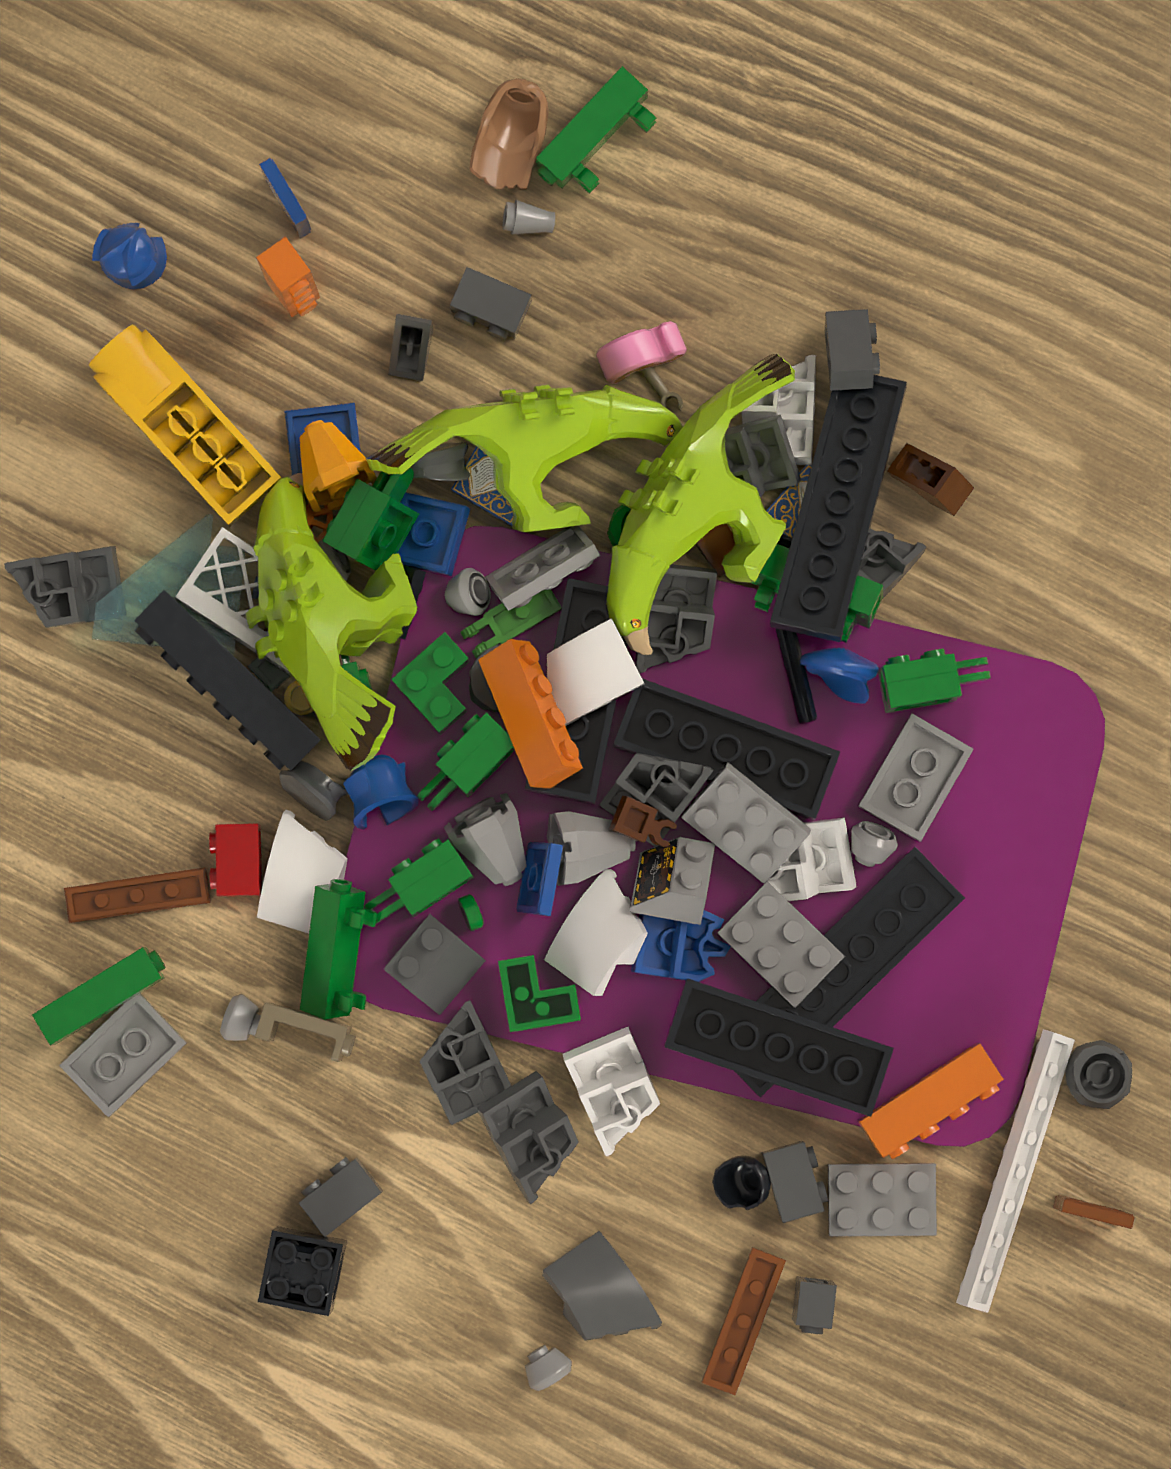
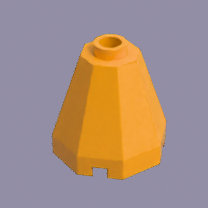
(330, 465)

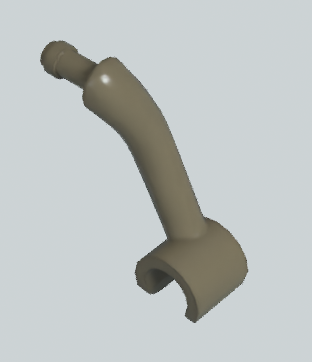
(660, 388)

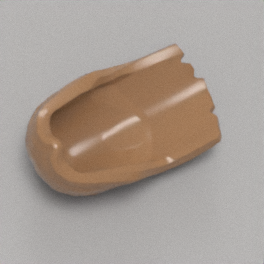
(510, 135)

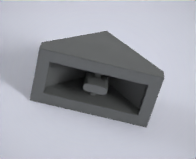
(410, 347)

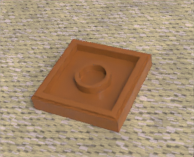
(1093, 1211)

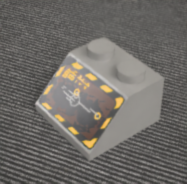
(674, 880)

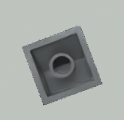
(434, 964)

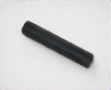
(796, 676)

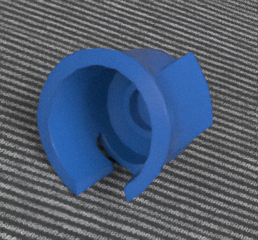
(130, 255)
(380, 784)

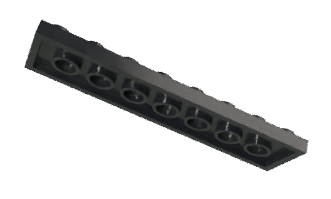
(838, 509)
(873, 940)

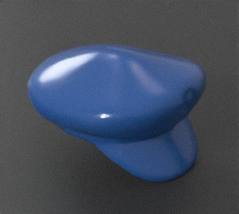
(842, 672)

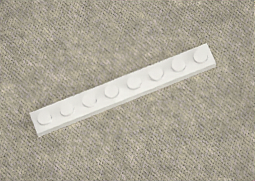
(1015, 1171)

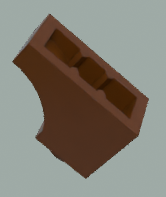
(931, 478)

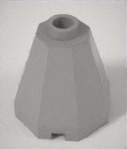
(491, 839)
(587, 845)

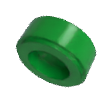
(471, 912)

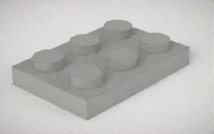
(542, 567)
(915, 777)
(746, 823)
(781, 944)
(123, 1054)
(882, 1199)

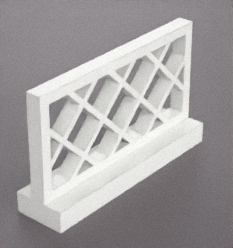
(214, 611)

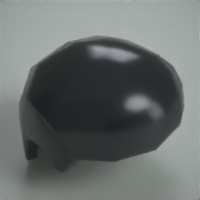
(741, 1182)

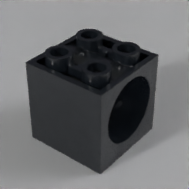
(302, 1271)

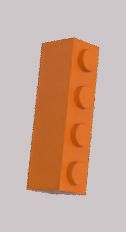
(289, 278)
(530, 713)
(930, 1101)

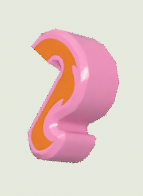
(640, 351)

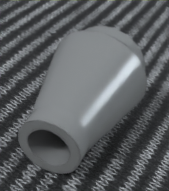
(525, 219)

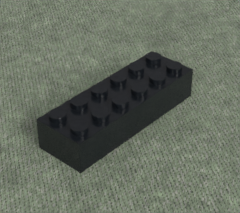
(582, 610)
(227, 680)
(701, 733)
(778, 1047)

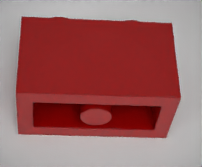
(237, 860)

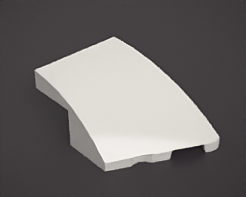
(796, 407)
(591, 671)
(818, 864)
(294, 868)
(597, 936)
(612, 1085)

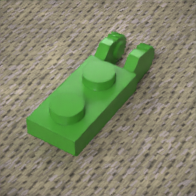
(514, 622)

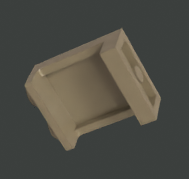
(274, 1013)

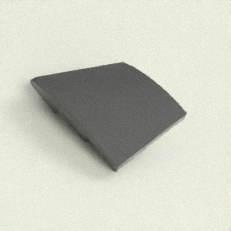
(761, 454)
(888, 559)
(67, 584)
(680, 615)
(659, 784)
(464, 1066)
(529, 1132)
(600, 1291)

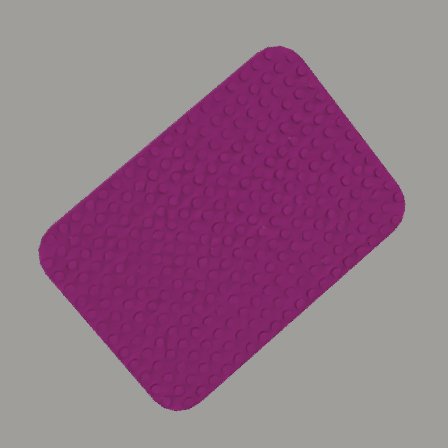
(999, 838)

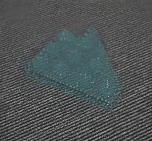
(169, 572)

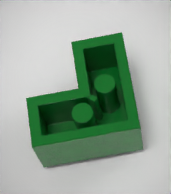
(425, 682)
(529, 1006)

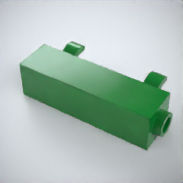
(591, 130)
(864, 602)
(333, 950)
(99, 995)

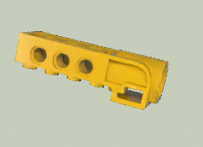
(183, 423)

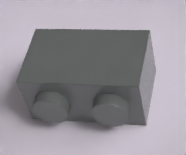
(490, 304)
(850, 349)
(794, 1181)
(339, 1196)
(814, 1304)

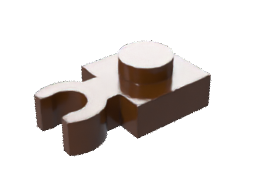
(637, 822)

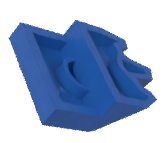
(679, 948)

